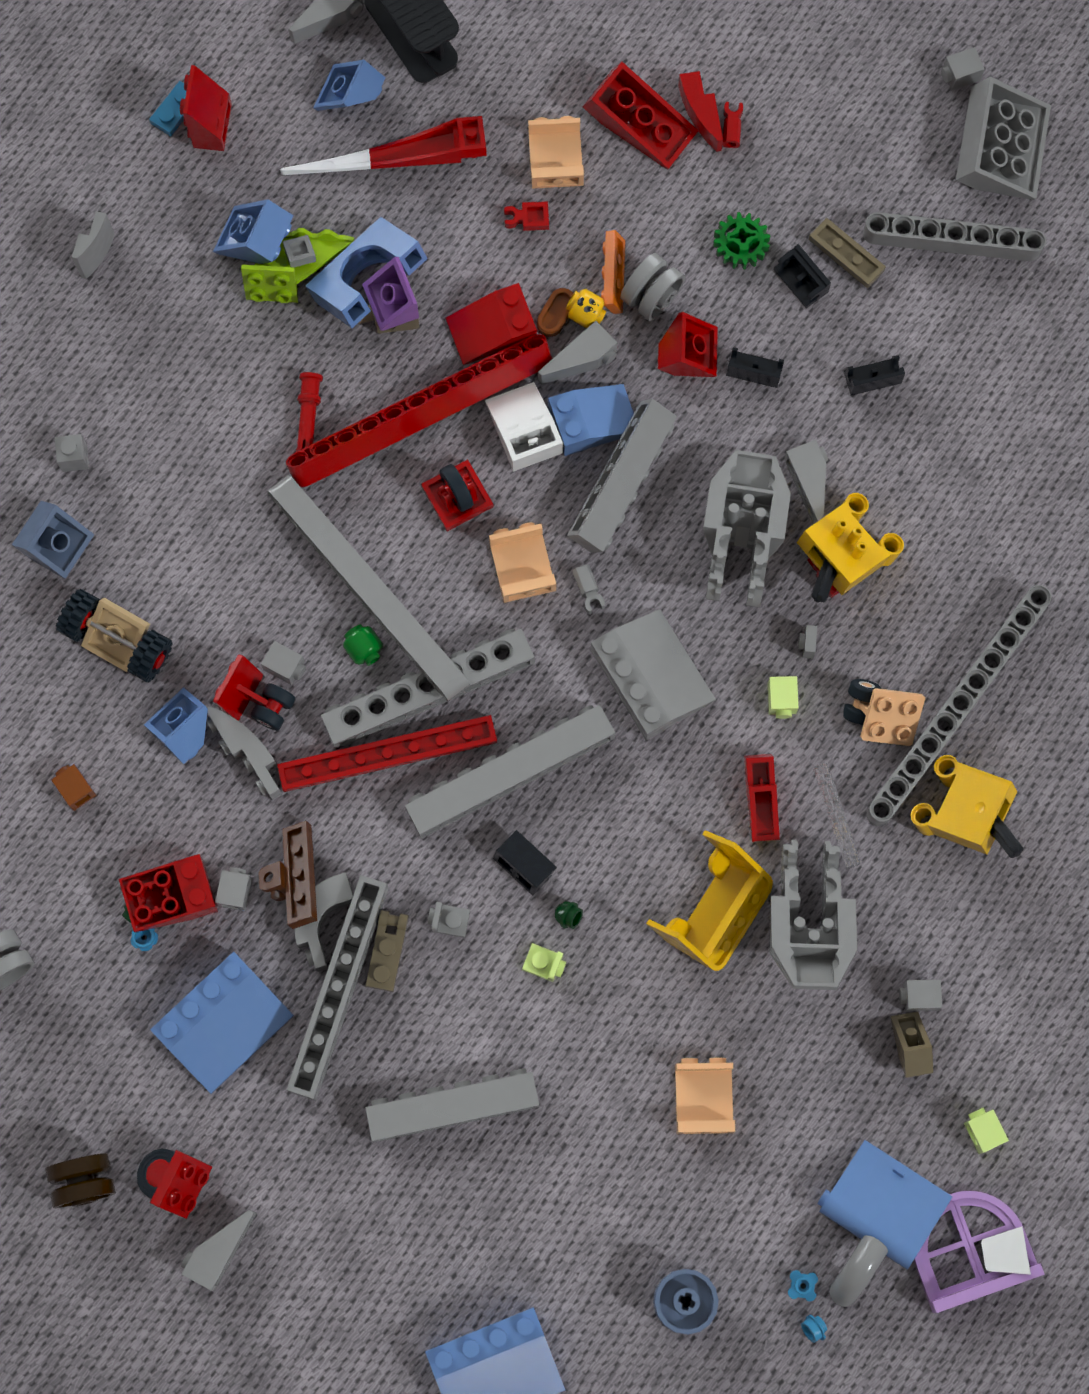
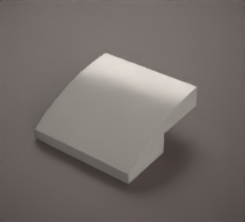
(93, 248)

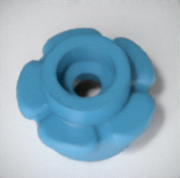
(144, 945)
(814, 1328)

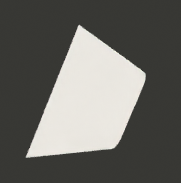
(1006, 1252)

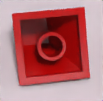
(689, 348)

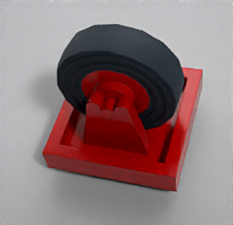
(457, 494)
(172, 1180)

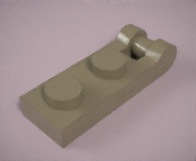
(387, 952)

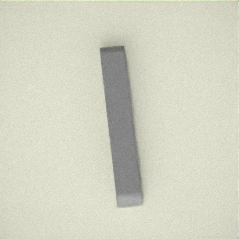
(964, 230)

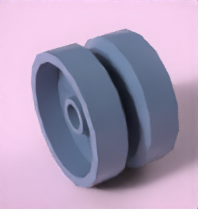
(701, 1308)

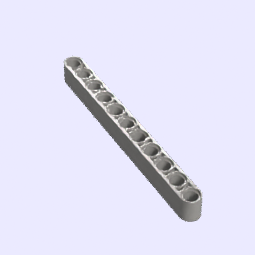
(368, 588)
(965, 693)

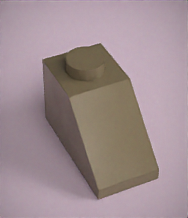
(912, 1044)

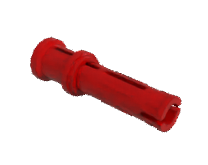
(308, 400)

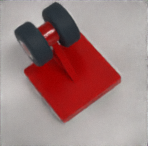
(239, 689)

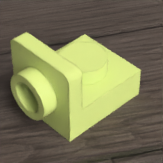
(544, 963)

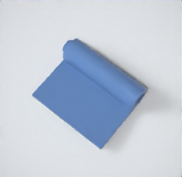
(885, 1202)

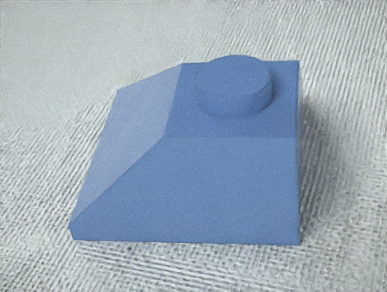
(350, 85)
(180, 725)

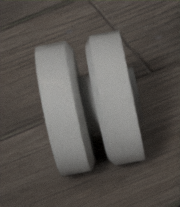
(652, 287)
(13, 962)

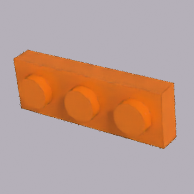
(613, 271)

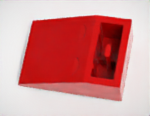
(205, 111)
(168, 894)

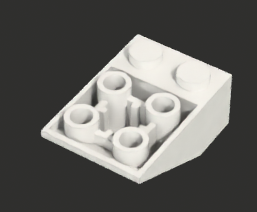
(524, 426)

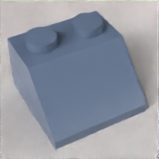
(53, 539)

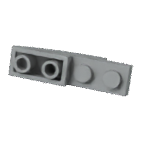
(241, 741)

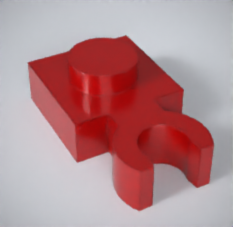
(532, 216)

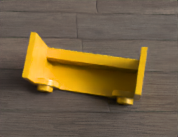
(724, 909)

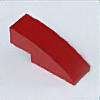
(701, 108)
(762, 797)

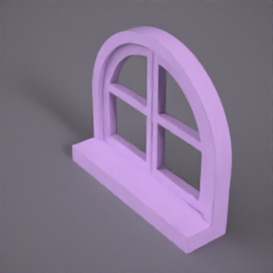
(983, 1283)

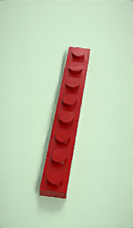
(387, 753)

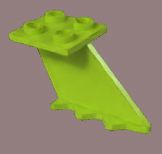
(278, 280)

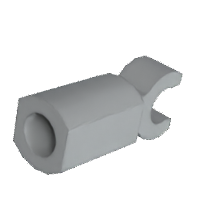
(588, 587)

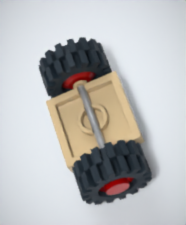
(114, 634)

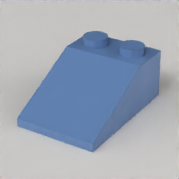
(254, 232)
(590, 416)

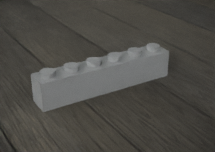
(622, 476)
(452, 1106)

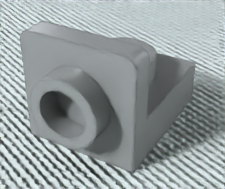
(449, 920)

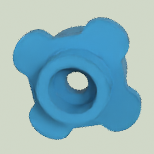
(808, 1279)

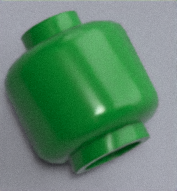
(363, 645)

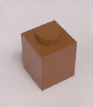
(73, 786)

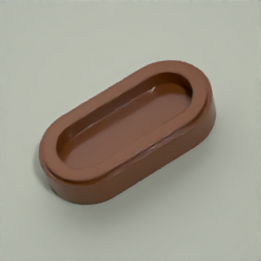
(554, 315)

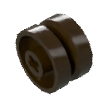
(80, 1181)

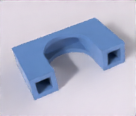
(375, 245)

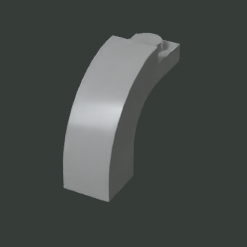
(330, 895)

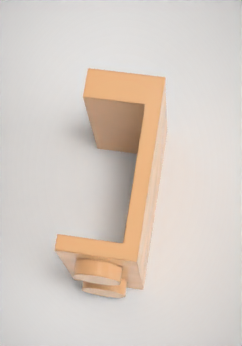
(555, 152)
(522, 562)
(704, 1096)

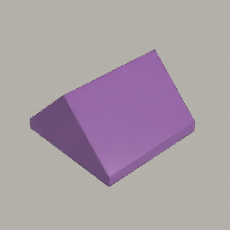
(391, 296)

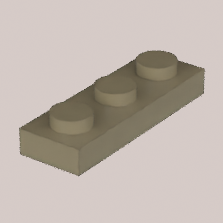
(847, 253)

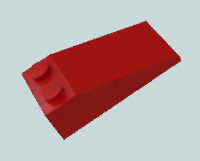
(640, 116)

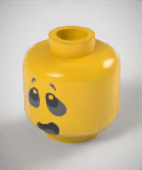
(585, 308)

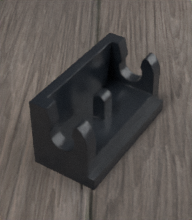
(802, 276)
(754, 368)
(874, 376)
(524, 862)

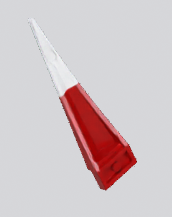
(437, 145)

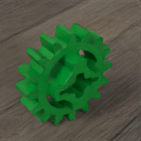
(752, 236)

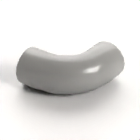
(858, 1271)

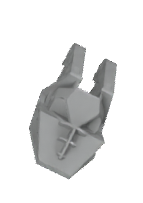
(747, 510)
(806, 955)

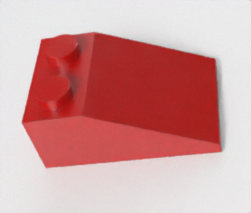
(491, 324)

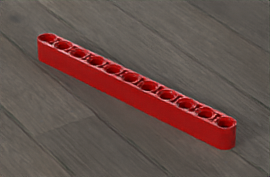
(419, 410)

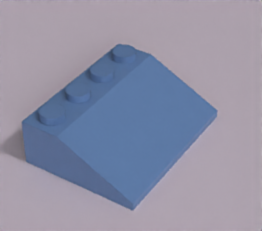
(222, 1022)
(498, 1360)

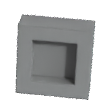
(299, 251)
(807, 641)

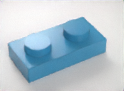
(168, 115)

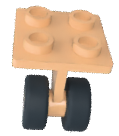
(884, 713)

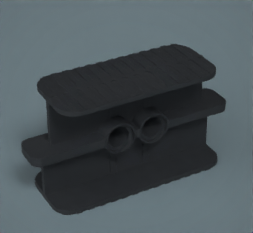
(418, 34)

